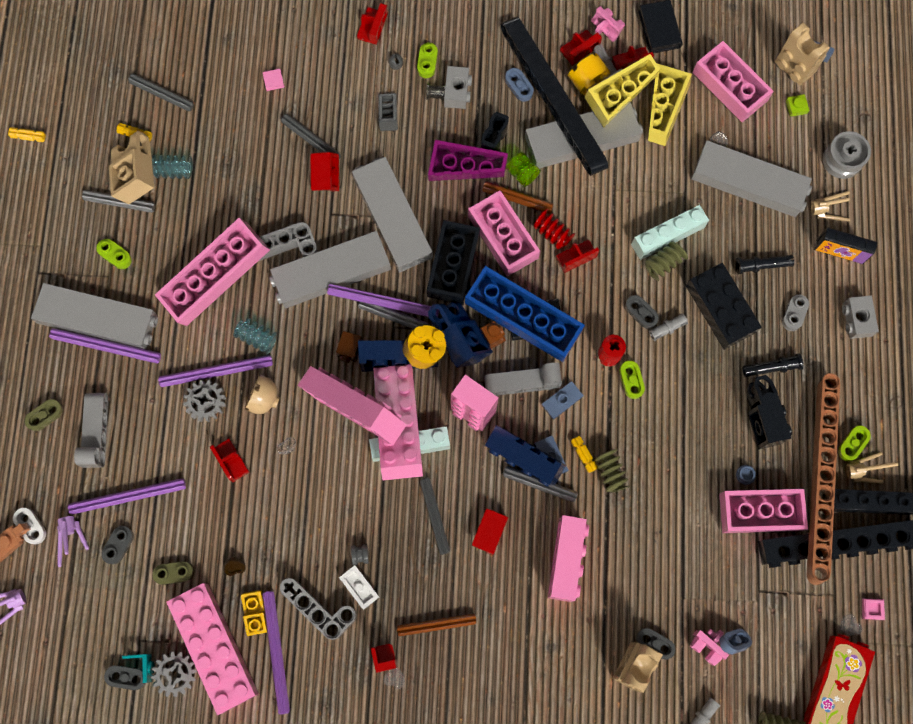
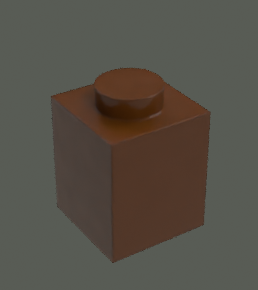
(348, 347)

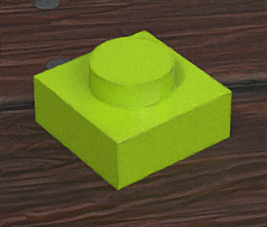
(797, 105)

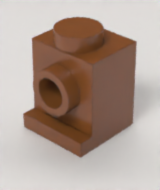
(493, 334)

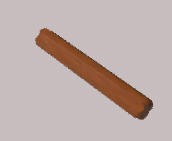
(518, 197)
(438, 624)

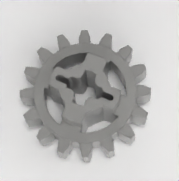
(204, 408)
(170, 684)

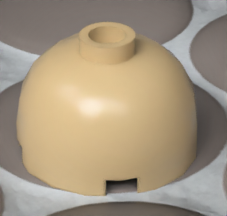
(262, 396)

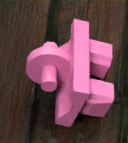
(606, 24)
(702, 640)

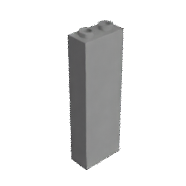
(550, 146)
(752, 179)
(392, 214)
(336, 265)
(94, 316)

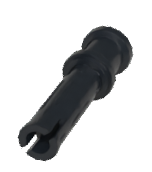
(755, 263)
(781, 364)

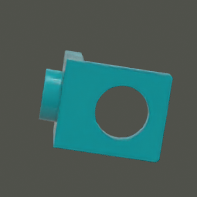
(147, 664)

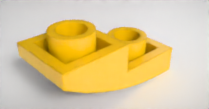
(254, 613)

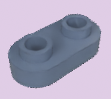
(520, 85)
(735, 641)

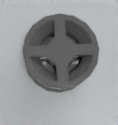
(360, 554)

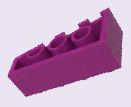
(460, 162)

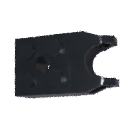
(767, 414)

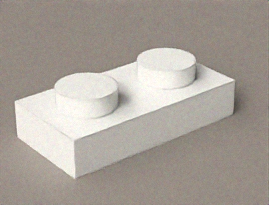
(359, 587)

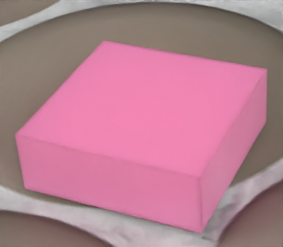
(273, 79)
(873, 609)

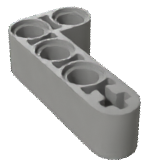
(294, 240)
(524, 380)
(94, 432)
(314, 606)

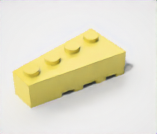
(620, 89)
(668, 96)

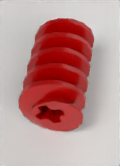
(552, 230)
(611, 350)

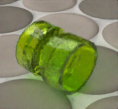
(528, 172)

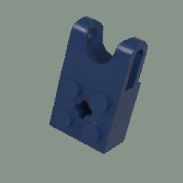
(462, 336)

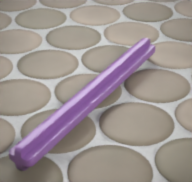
(379, 300)
(105, 345)
(214, 371)
(126, 496)
(276, 652)

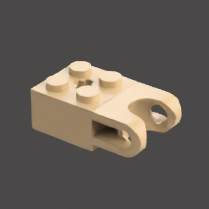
(801, 55)
(131, 169)
(637, 666)

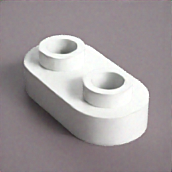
(33, 523)

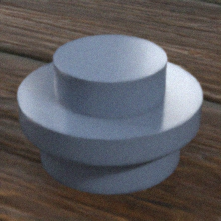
(745, 474)

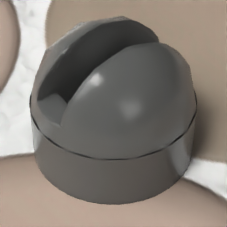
(392, 63)

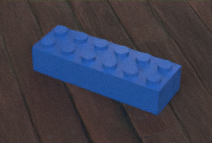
(524, 313)

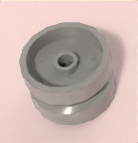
(846, 155)

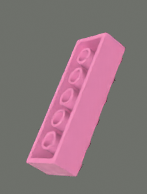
(212, 272)
(396, 388)
(353, 404)
(212, 648)

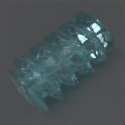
(172, 167)
(255, 336)

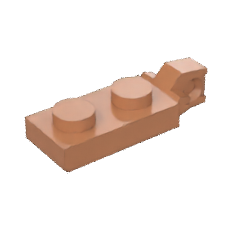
(12, 539)

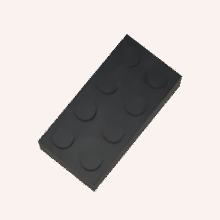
(453, 262)
(723, 306)

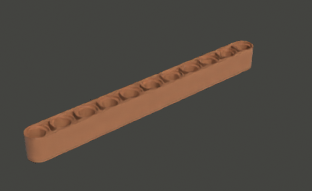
(827, 486)

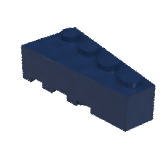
(382, 354)
(523, 454)

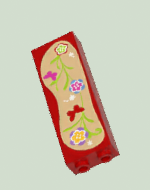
(839, 682)

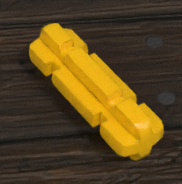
(123, 129)
(27, 134)
(584, 454)

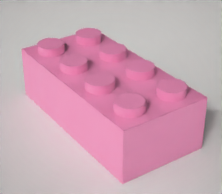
(732, 81)
(503, 233)
(473, 403)
(763, 511)
(567, 559)

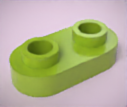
(427, 58)
(112, 254)
(633, 380)
(853, 444)

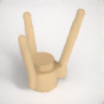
(821, 206)
(857, 471)

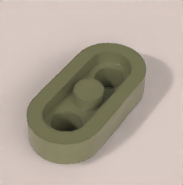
(44, 414)
(172, 573)

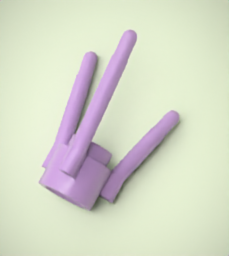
(66, 527)
(15, 599)

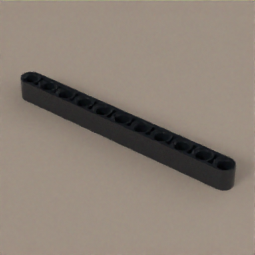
(554, 96)

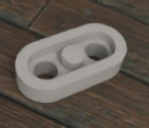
(795, 311)

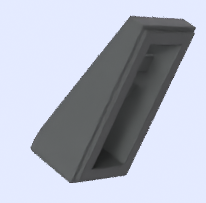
(387, 122)

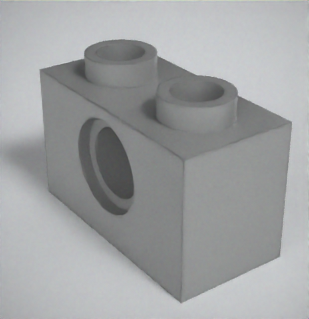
(457, 97)
(864, 307)

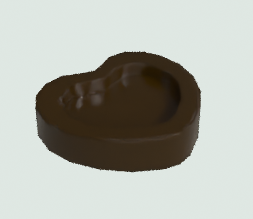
(234, 566)

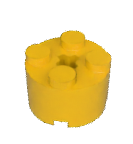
(589, 73)
(433, 341)

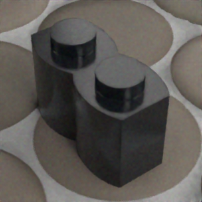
(495, 132)

